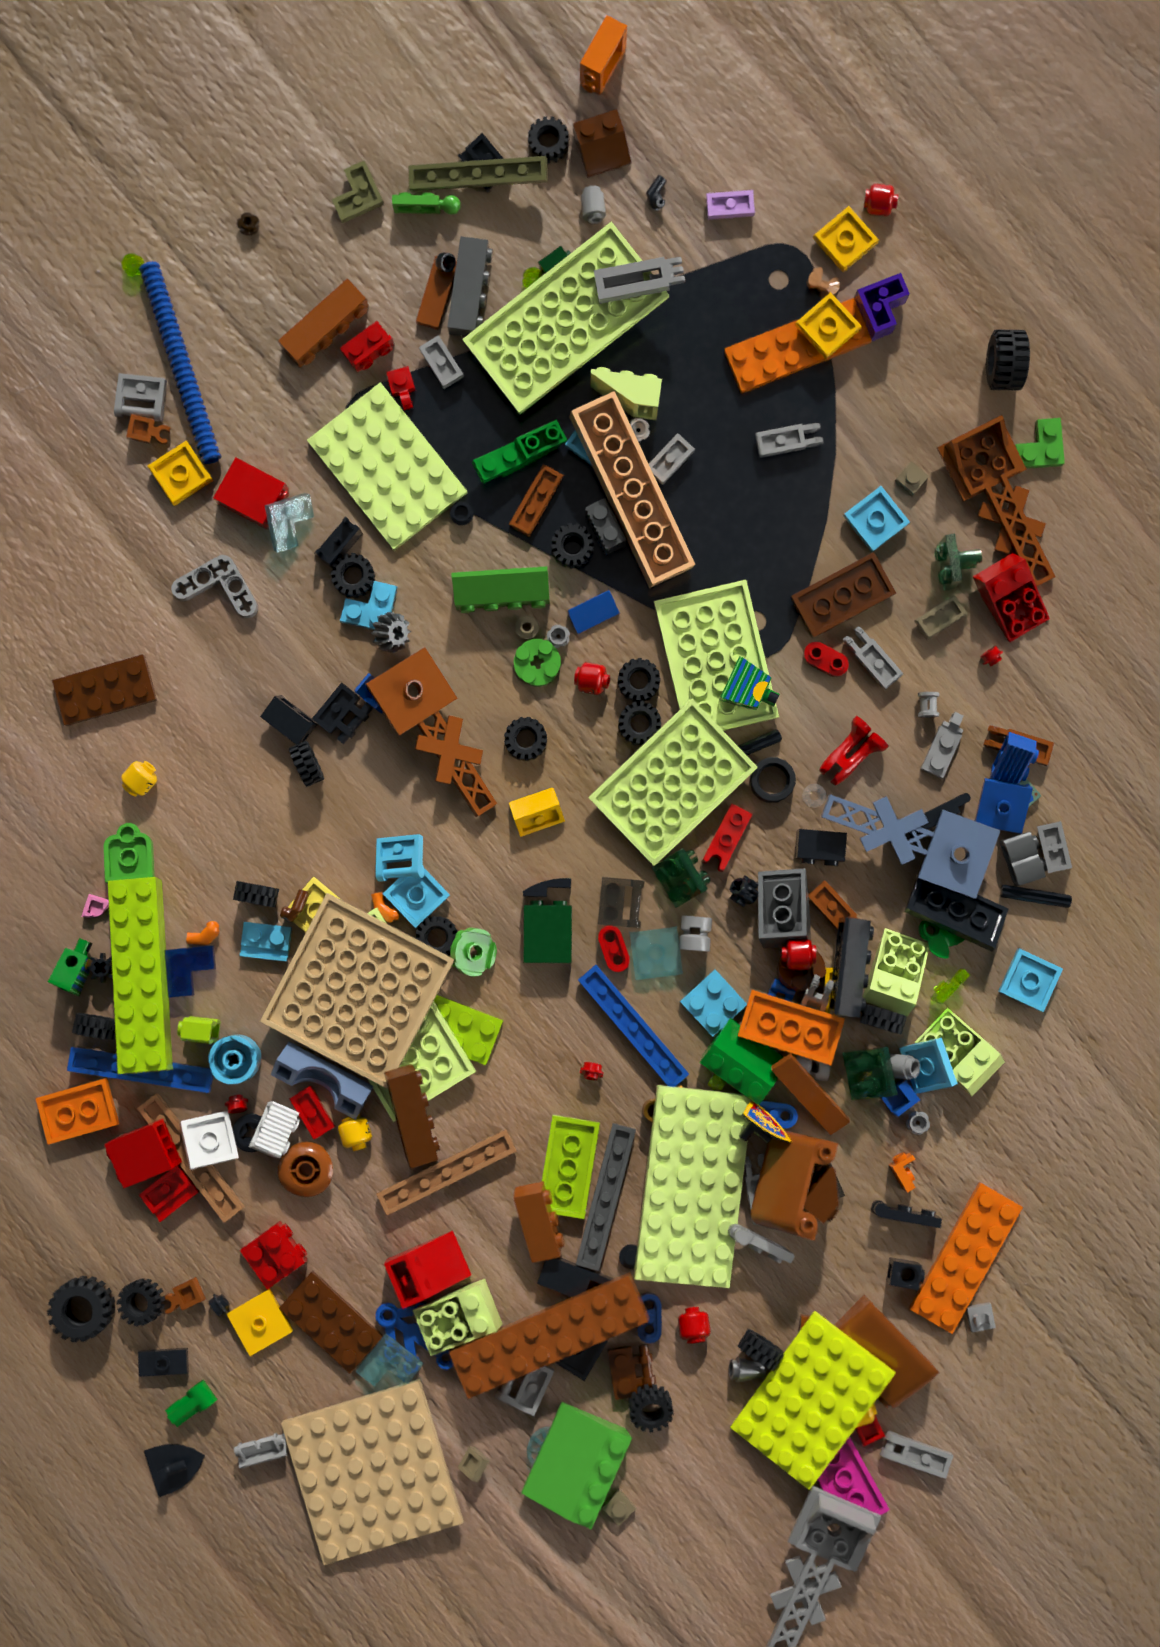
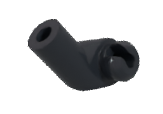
(654, 193)

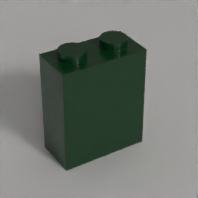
(547, 932)

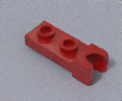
(727, 836)

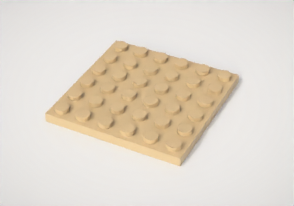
(357, 990)
(372, 1472)

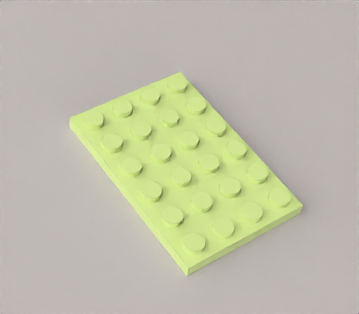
(387, 466)
(702, 643)
(673, 782)

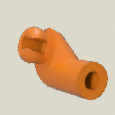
(387, 913)
(206, 936)

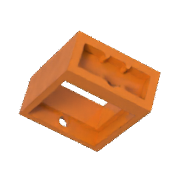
(603, 55)

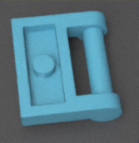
(398, 850)

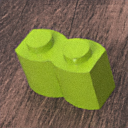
(199, 1029)

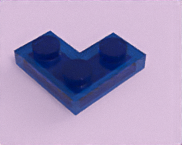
(181, 964)

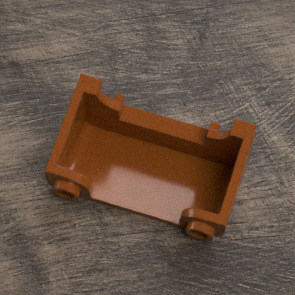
(786, 1181)
(884, 1341)

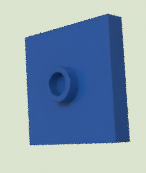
(1003, 805)

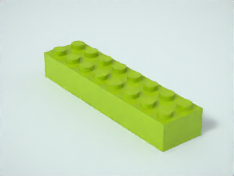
(140, 975)

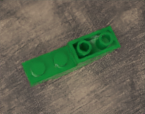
(520, 452)

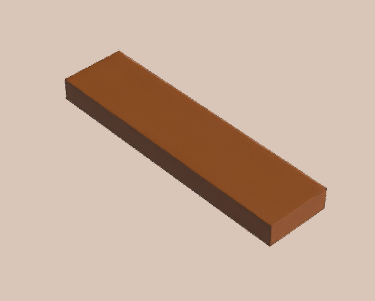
(810, 1094)

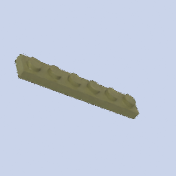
(478, 173)

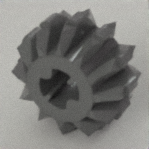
(391, 632)

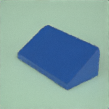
(593, 612)

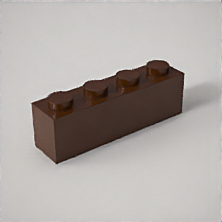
(411, 1115)

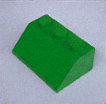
(742, 1062)

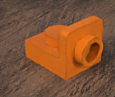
(903, 1175)

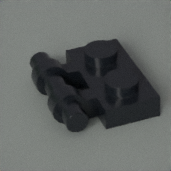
(337, 708)

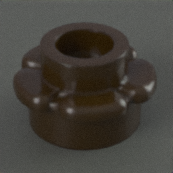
(248, 229)

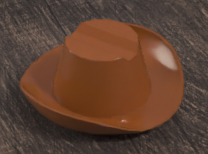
(305, 1169)

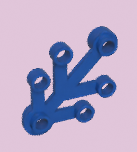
(411, 1331)

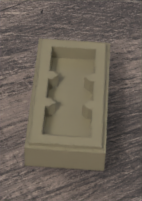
(940, 617)

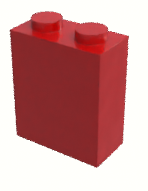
(248, 490)
(142, 1153)

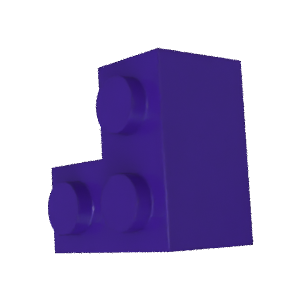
(876, 304)

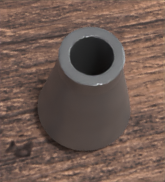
(745, 1370)

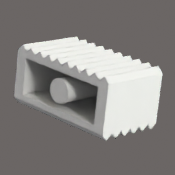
(274, 1130)

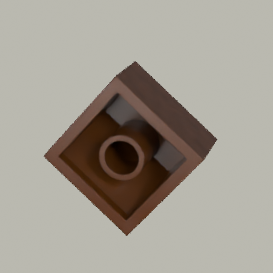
(601, 143)
(823, 1194)

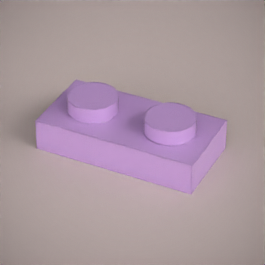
(730, 204)

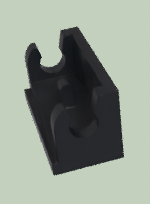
(339, 542)
(288, 719)

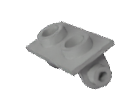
(261, 1450)

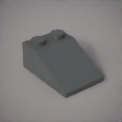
(783, 907)

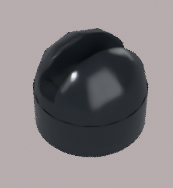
(448, 258)

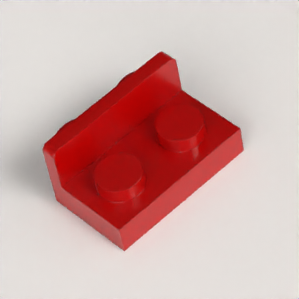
(367, 347)

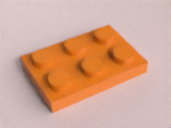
(77, 1111)

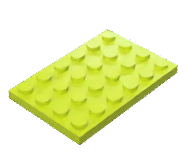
(812, 1400)

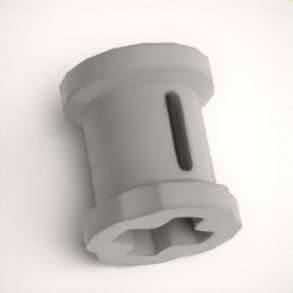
(924, 697)

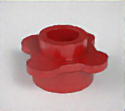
(591, 1071)

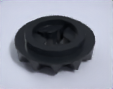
(241, 1128)

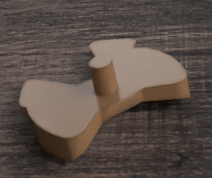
(815, 281)

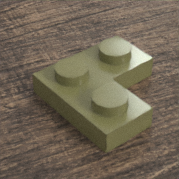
(363, 196)

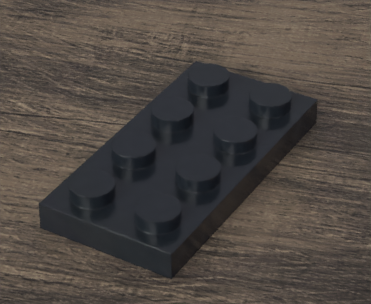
(959, 914)

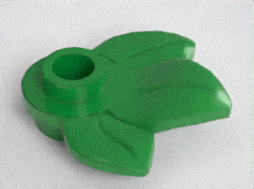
(938, 941)

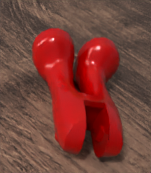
(859, 730)

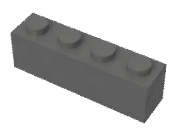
(469, 286)

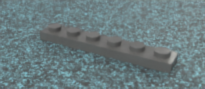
(605, 1196)

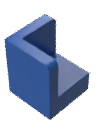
(903, 1100)

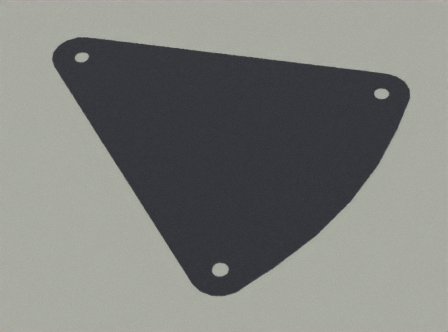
(732, 508)

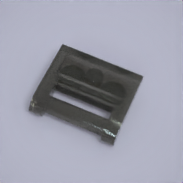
(613, 902)

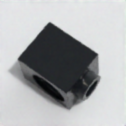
(894, 1271)

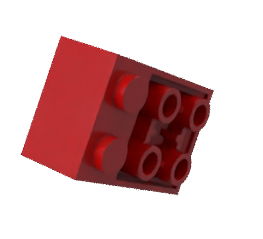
(1012, 596)
(427, 1269)

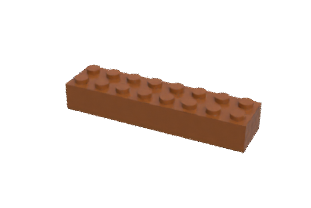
(549, 1335)

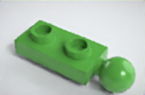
(424, 204)

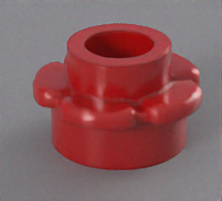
(992, 656)
(236, 1104)

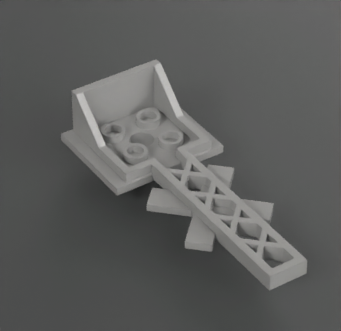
(840, 1547)

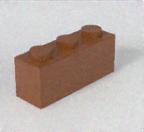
(538, 1221)

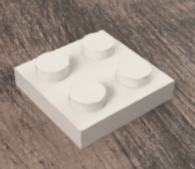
(208, 1140)

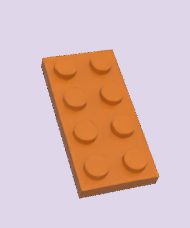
(791, 1027)

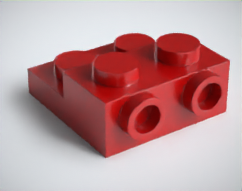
(274, 1254)

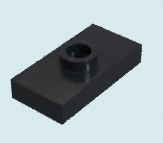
(163, 1362)

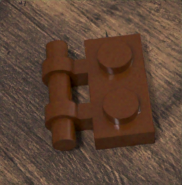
(623, 1370)

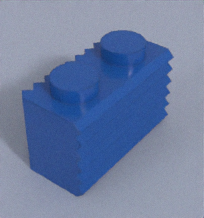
(1014, 758)

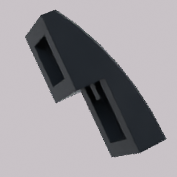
(540, 889)

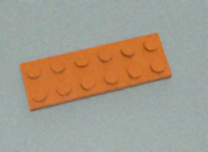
(784, 352)
(965, 1258)

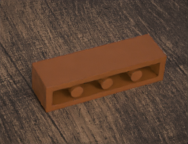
(323, 323)

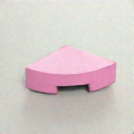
(95, 906)

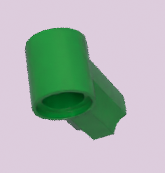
(195, 1400)

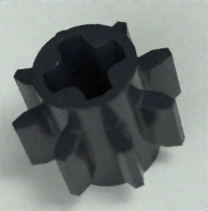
(744, 891)
(95, 968)

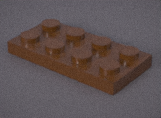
(843, 595)
(104, 690)
(331, 1322)

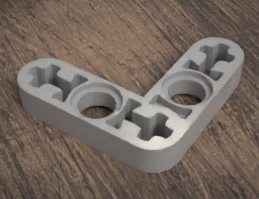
(224, 577)

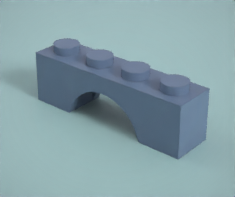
(299, 1065)

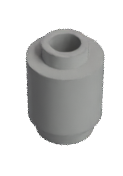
(593, 204)
(904, 1066)

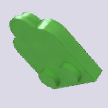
(128, 854)

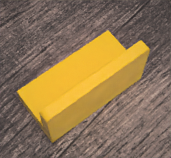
(536, 811)

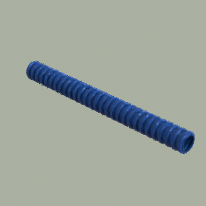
(180, 362)

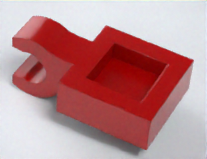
(401, 384)

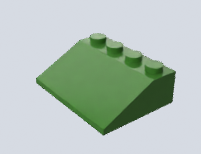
(577, 1464)

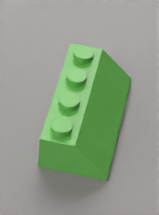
(501, 589)

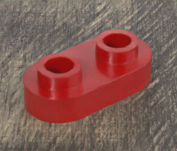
(825, 660)
(614, 948)

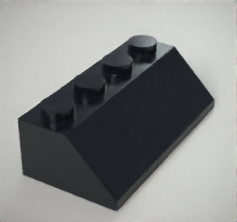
(850, 967)

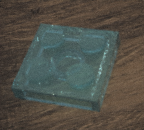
(656, 953)

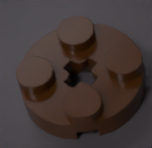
(797, 980)

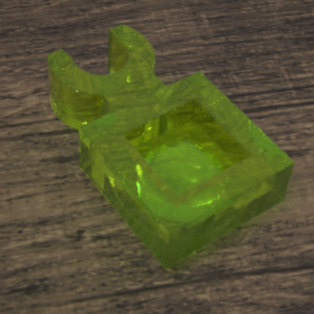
(945, 989)

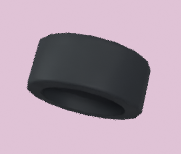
(790, 780)

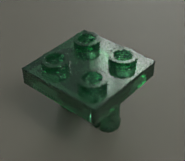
(954, 561)
(680, 877)
(869, 1073)

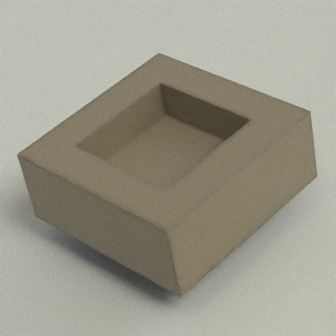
(911, 478)
(473, 1464)
(619, 1507)

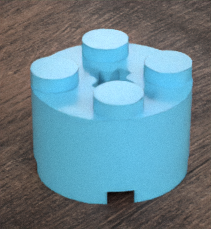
(222, 1063)

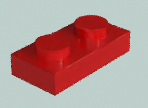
(312, 1112)

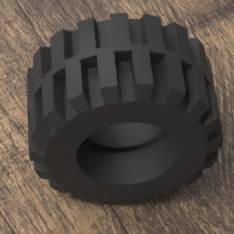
(1007, 359)
(65, 1320)

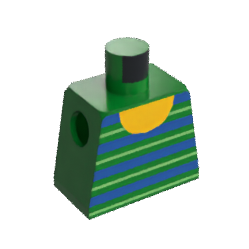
(748, 686)
(68, 977)

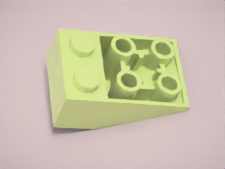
(636, 394)
(896, 972)
(969, 1054)
(458, 1317)

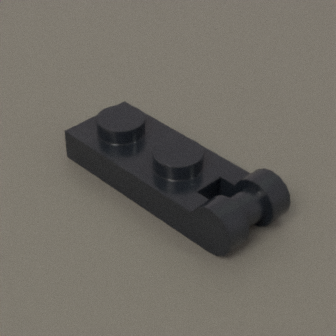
(905, 1214)

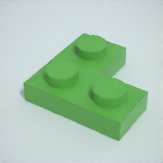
(1049, 445)

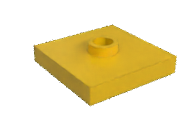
(845, 239)
(828, 325)
(180, 473)
(259, 1322)

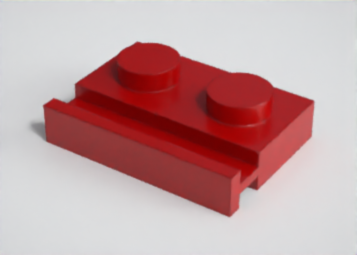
(169, 1193)

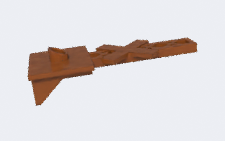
(1002, 463)
(405, 712)

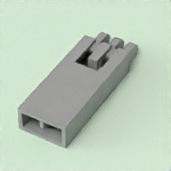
(628, 281)

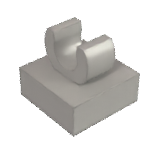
(980, 1317)

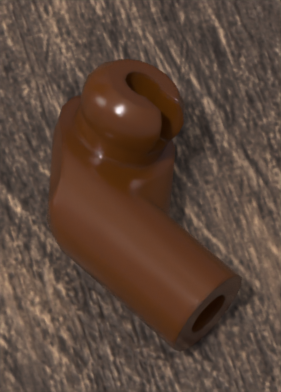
(299, 903)

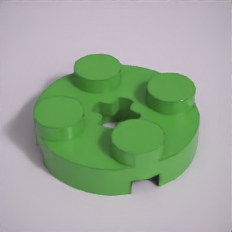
(543, 650)
(461, 948)

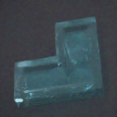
(281, 520)
(389, 1356)

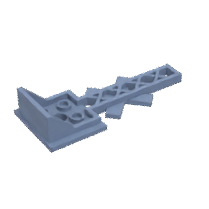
(939, 863)

